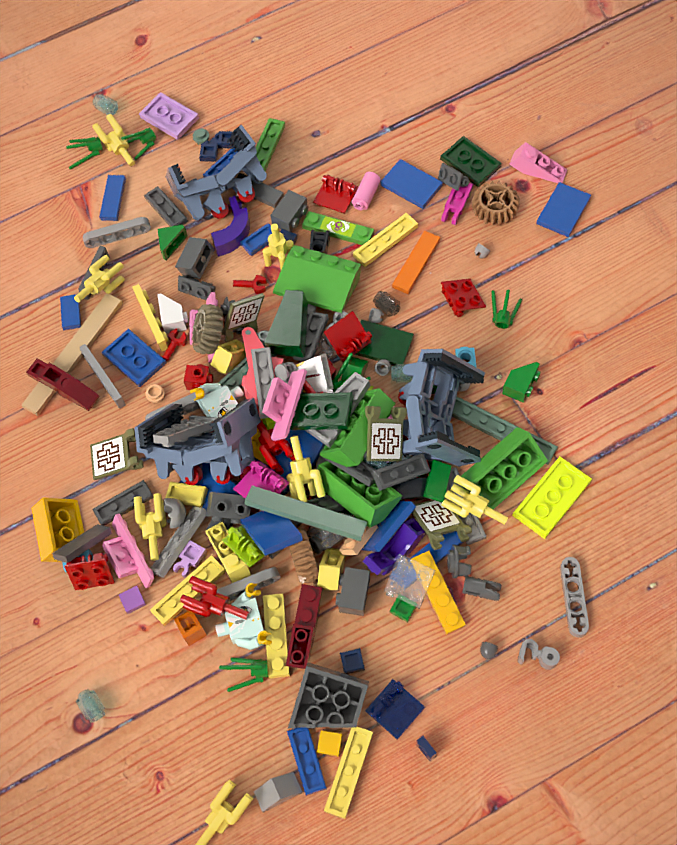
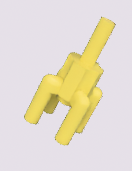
(113, 140)
(277, 247)
(100, 279)
(303, 474)
(471, 501)
(151, 522)
(223, 812)

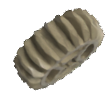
(207, 329)

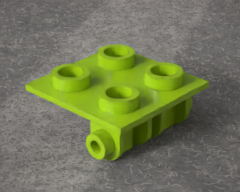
(243, 545)

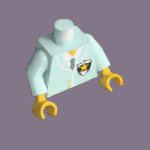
(216, 399)
(249, 632)

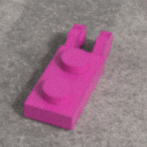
(456, 203)

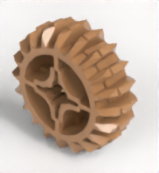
(496, 209)
(304, 559)

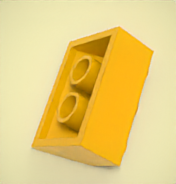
(56, 524)

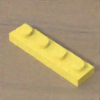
(385, 239)
(148, 311)
(171, 606)
(276, 624)
(348, 772)

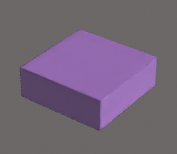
(132, 599)

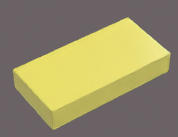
(188, 494)

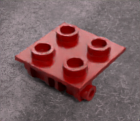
(335, 194)
(462, 296)
(347, 336)
(89, 573)

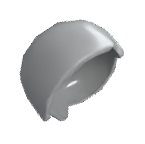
(176, 511)

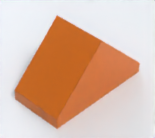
(190, 627)

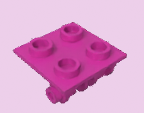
(261, 477)

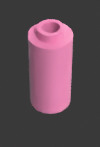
(366, 191)

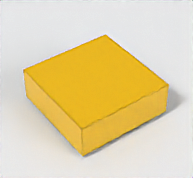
(329, 743)

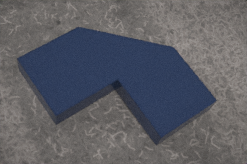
(210, 148)

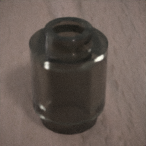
(386, 303)

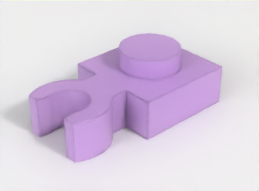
(190, 556)

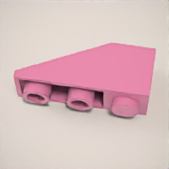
(536, 164)

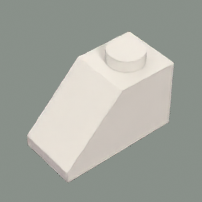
(172, 314)

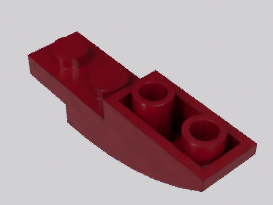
(63, 383)
(304, 626)

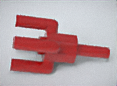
(271, 448)
(210, 601)

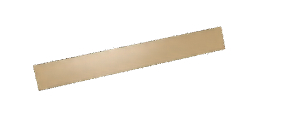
(71, 354)

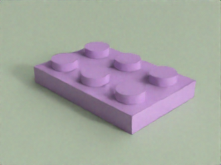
(169, 116)

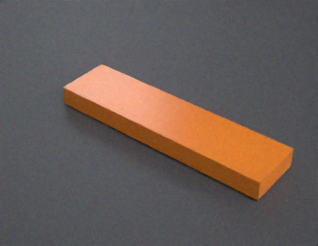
(416, 262)

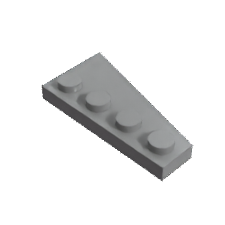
(358, 386)
(181, 432)

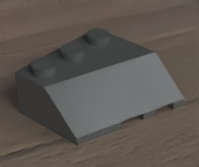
(328, 699)

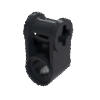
(320, 241)

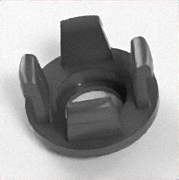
(454, 555)

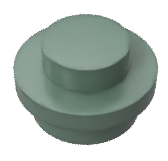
(200, 136)

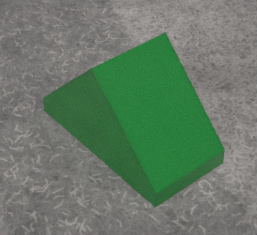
(170, 239)
(354, 365)

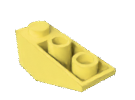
(231, 562)

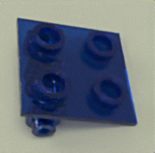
(395, 709)

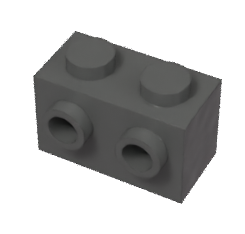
(289, 211)
(195, 257)
(227, 506)
(354, 591)

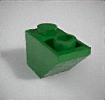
(520, 381)

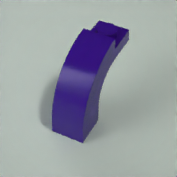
(230, 237)
(402, 543)

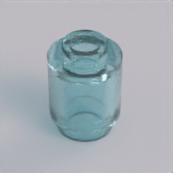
(105, 104)
(398, 375)
(90, 705)

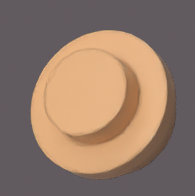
(155, 393)

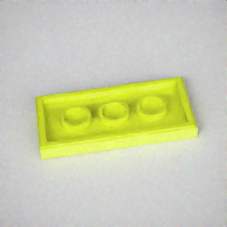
(552, 497)

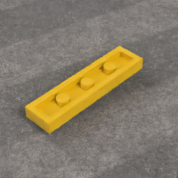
(440, 597)

